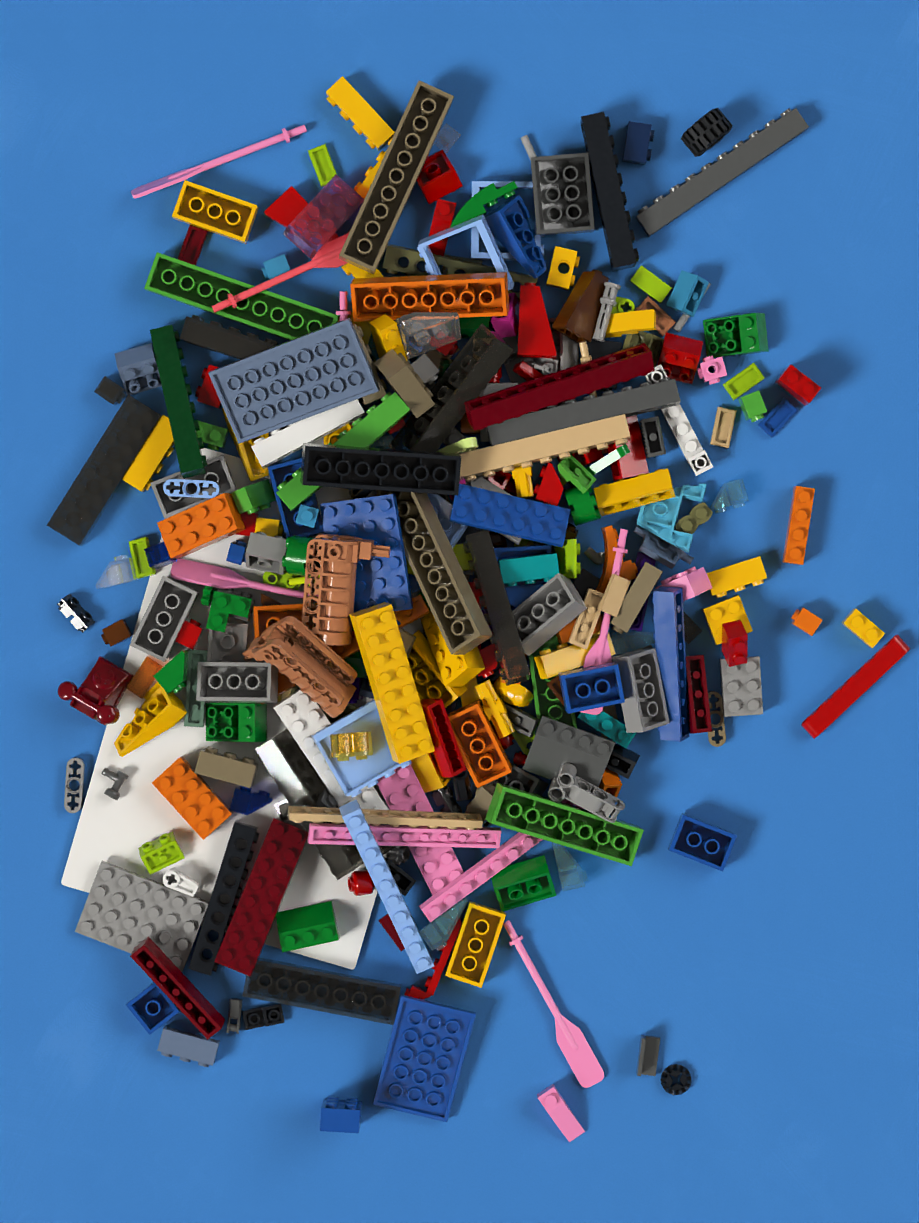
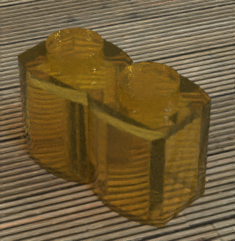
(351, 744)

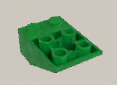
(736, 335)
(236, 722)

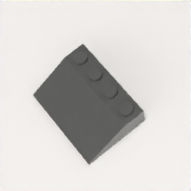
(562, 194)
(561, 744)

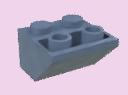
(138, 369)

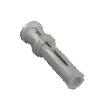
(608, 302)

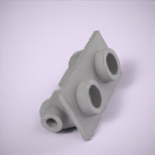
(542, 365)

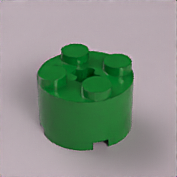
(582, 505)
(296, 555)

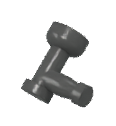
(118, 778)

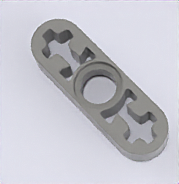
(69, 770)

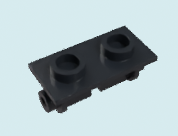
(70, 606)

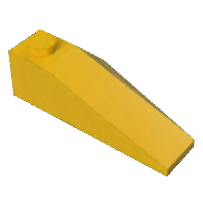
(154, 717)

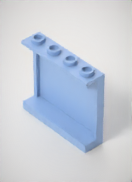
(357, 774)

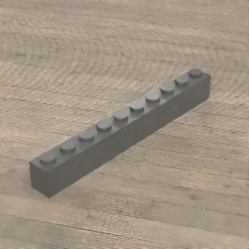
(722, 172)
(628, 402)

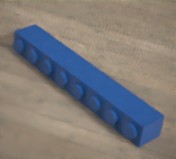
(671, 657)

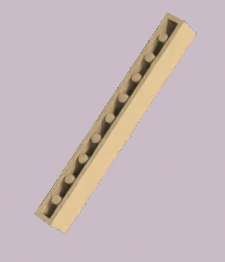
(544, 447)

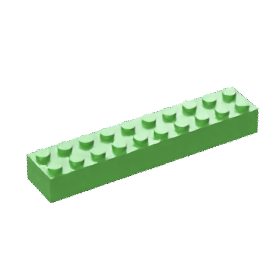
(261, 311)

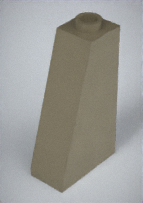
(636, 598)

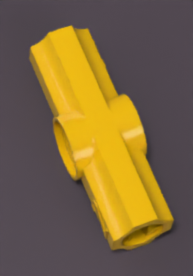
(523, 482)
(494, 709)

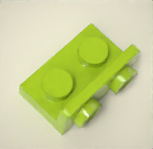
(160, 852)

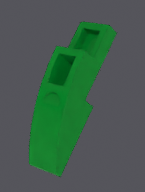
(486, 197)

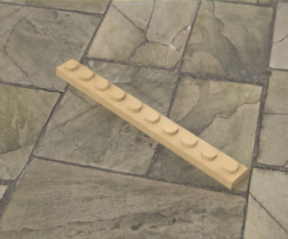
(392, 817)

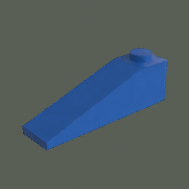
(512, 229)

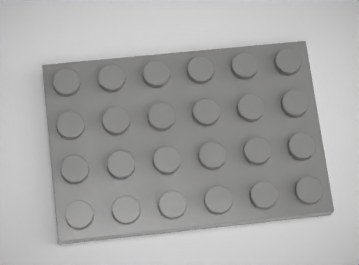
(130, 907)

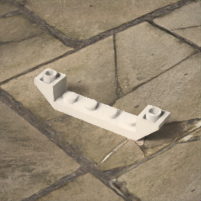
(682, 430)

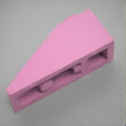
(560, 1113)

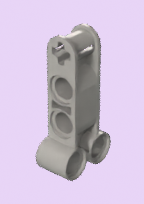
(584, 794)

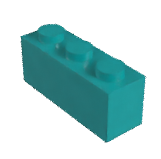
(528, 568)
(608, 726)

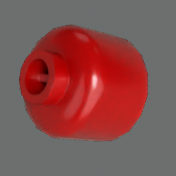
(360, 883)

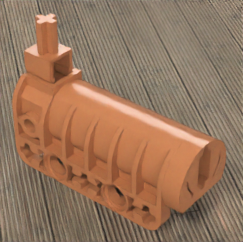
(336, 584)
(306, 663)

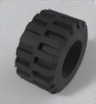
(706, 132)

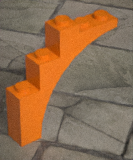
(627, 571)

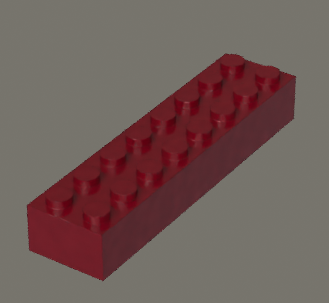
(262, 897)

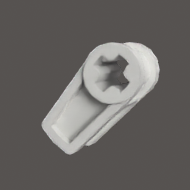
(183, 884)

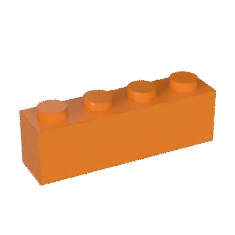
(798, 525)

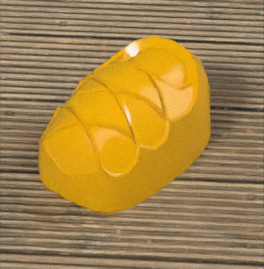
(513, 694)

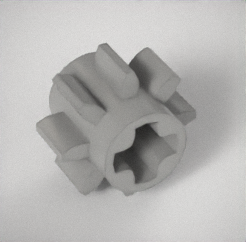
(399, 854)

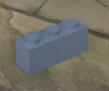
(188, 1046)

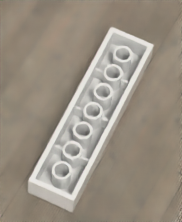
(306, 718)

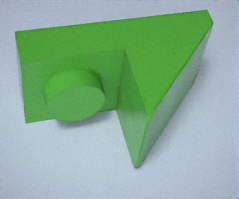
(572, 470)

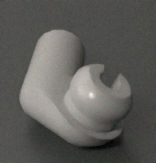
(597, 558)

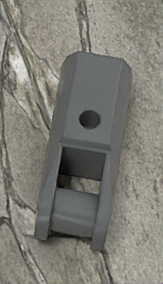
(234, 1012)

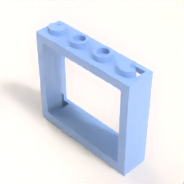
(486, 235)
(475, 254)

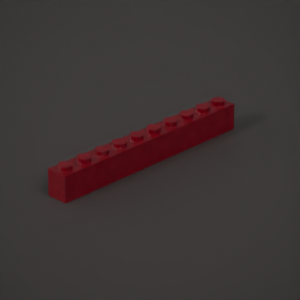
(559, 386)

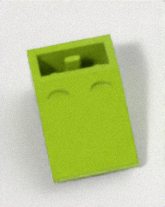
(568, 558)

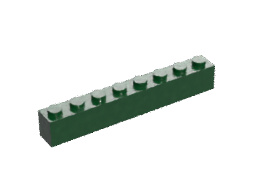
(178, 402)

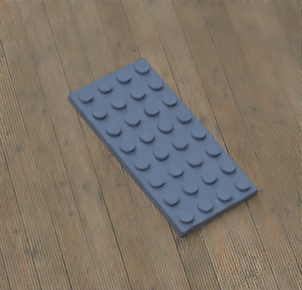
(294, 380)

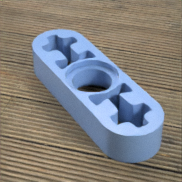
(176, 493)

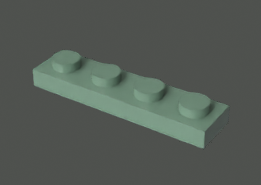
(195, 709)

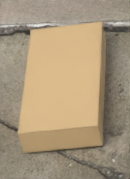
(723, 427)
(614, 595)

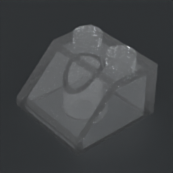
(117, 573)

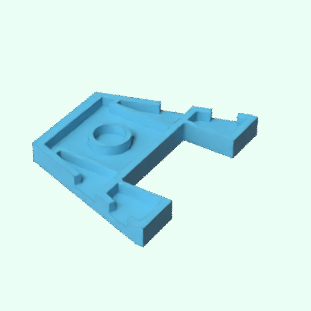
(662, 516)

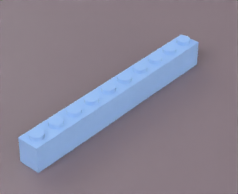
(386, 886)

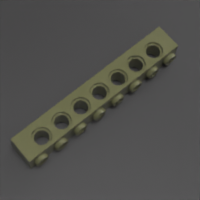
(394, 252)

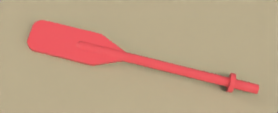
(326, 258)

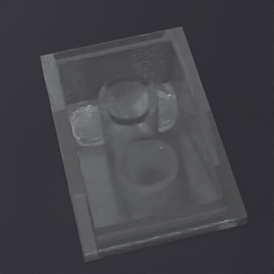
(427, 331)

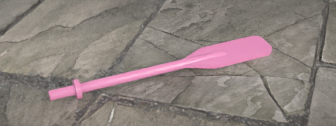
(187, 173)
(223, 578)
(600, 650)
(568, 1035)

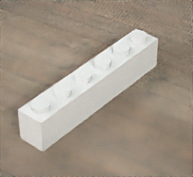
(308, 430)

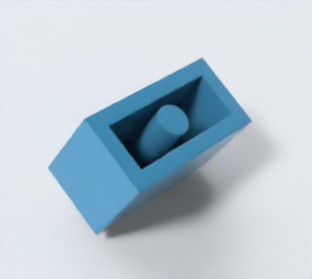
(687, 293)

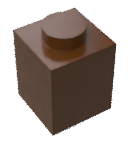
(116, 633)

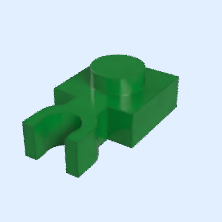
(207, 595)

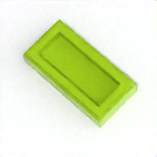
(322, 164)
(650, 284)
(743, 381)
(139, 557)

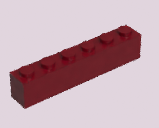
(177, 987)

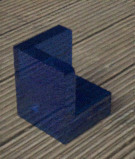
(158, 556)

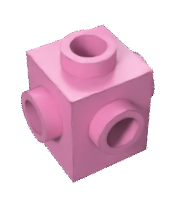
(718, 366)

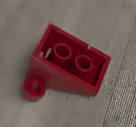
(98, 692)

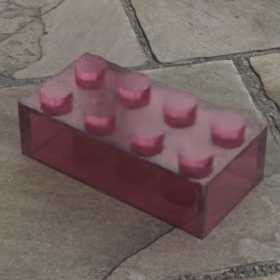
(323, 216)

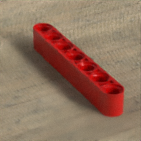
(855, 686)

